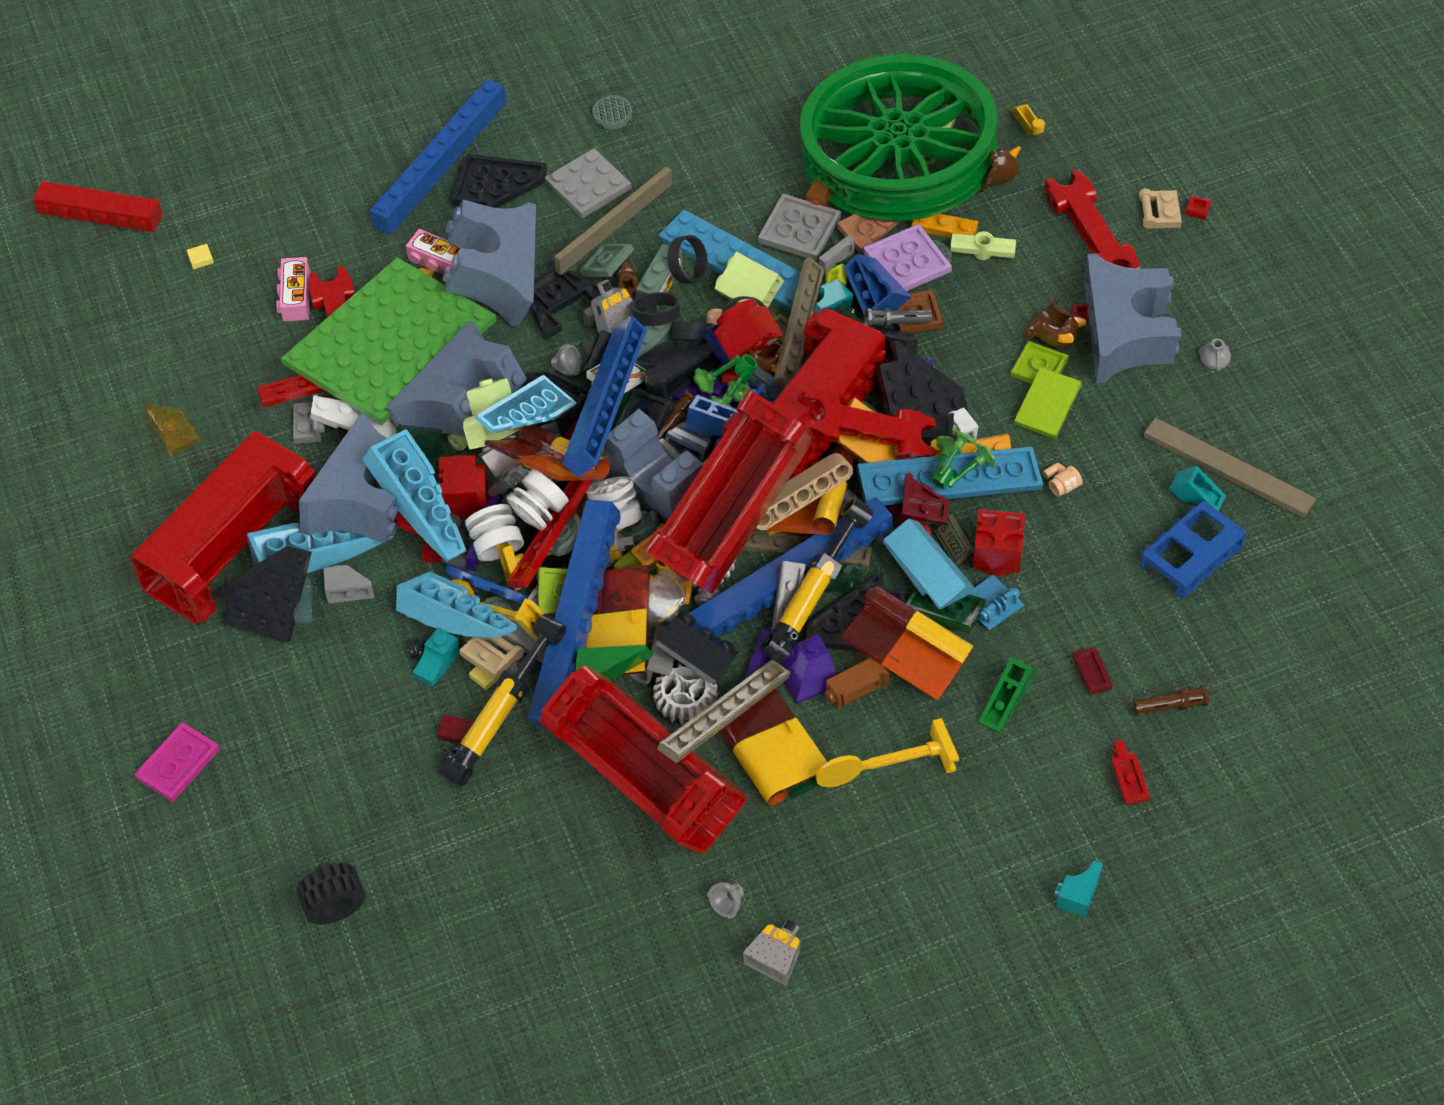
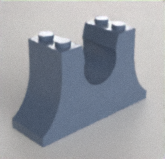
(494, 257)
(1117, 318)
(439, 391)
(657, 478)
(347, 494)

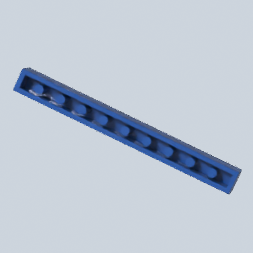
(437, 157)
(604, 397)
(759, 589)
(577, 599)

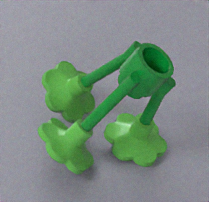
(743, 368)
(943, 474)

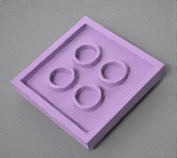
(910, 257)

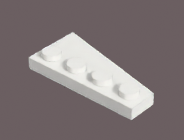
(339, 414)

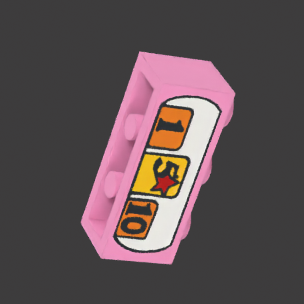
(431, 251)
(293, 289)

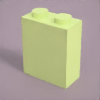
(749, 279)

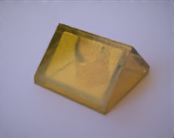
(171, 428)

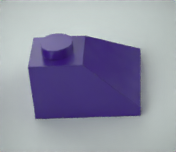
(809, 669)

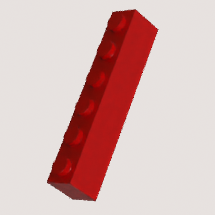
(98, 206)

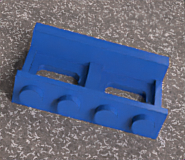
(1206, 554)

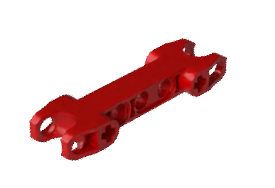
(1078, 204)
(332, 293)
(834, 419)

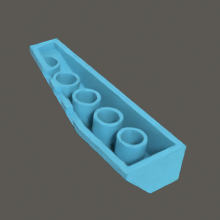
(529, 405)
(409, 476)
(326, 546)
(449, 607)

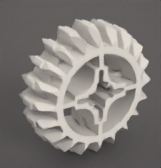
(680, 704)

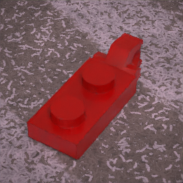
(1128, 775)

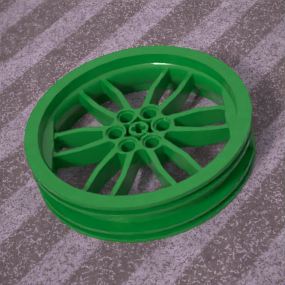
(899, 136)

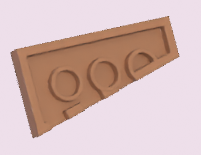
(864, 230)

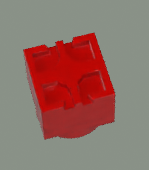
(747, 329)
(463, 484)
(999, 542)

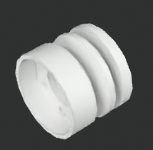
(620, 492)
(534, 503)
(493, 527)

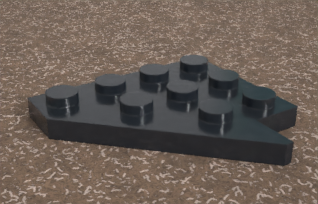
(496, 179)
(917, 385)
(268, 594)
(837, 618)

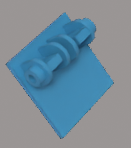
(999, 602)

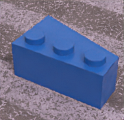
(874, 284)

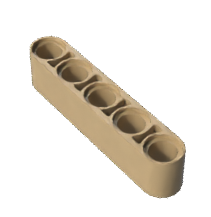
(809, 486)

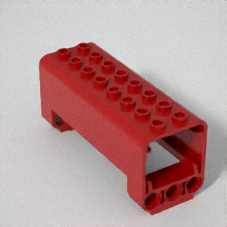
(839, 361)
(731, 492)
(214, 524)
(622, 743)

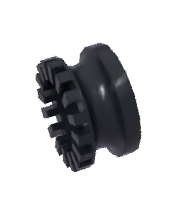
(417, 648)

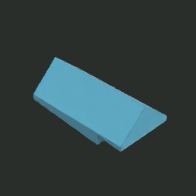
(927, 564)

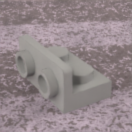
(306, 429)

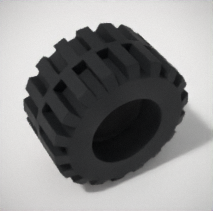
(330, 893)

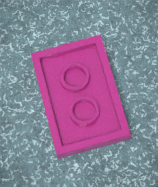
(177, 762)

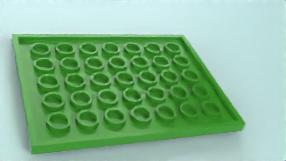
(383, 338)

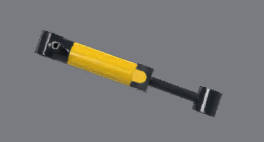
(821, 571)
(509, 690)

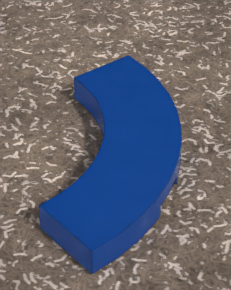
(486, 584)

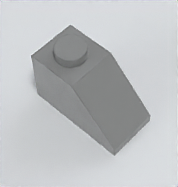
(496, 461)
(346, 584)

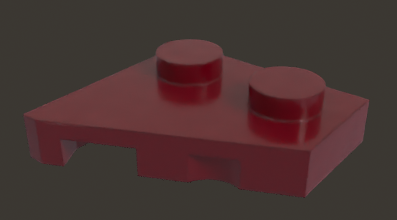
(922, 503)

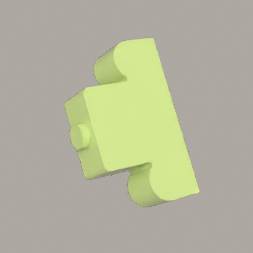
(480, 399)

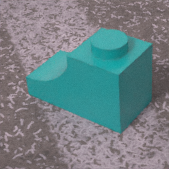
(832, 295)
(1194, 486)
(437, 657)
(1077, 891)

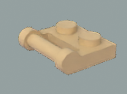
(1167, 209)
(489, 658)

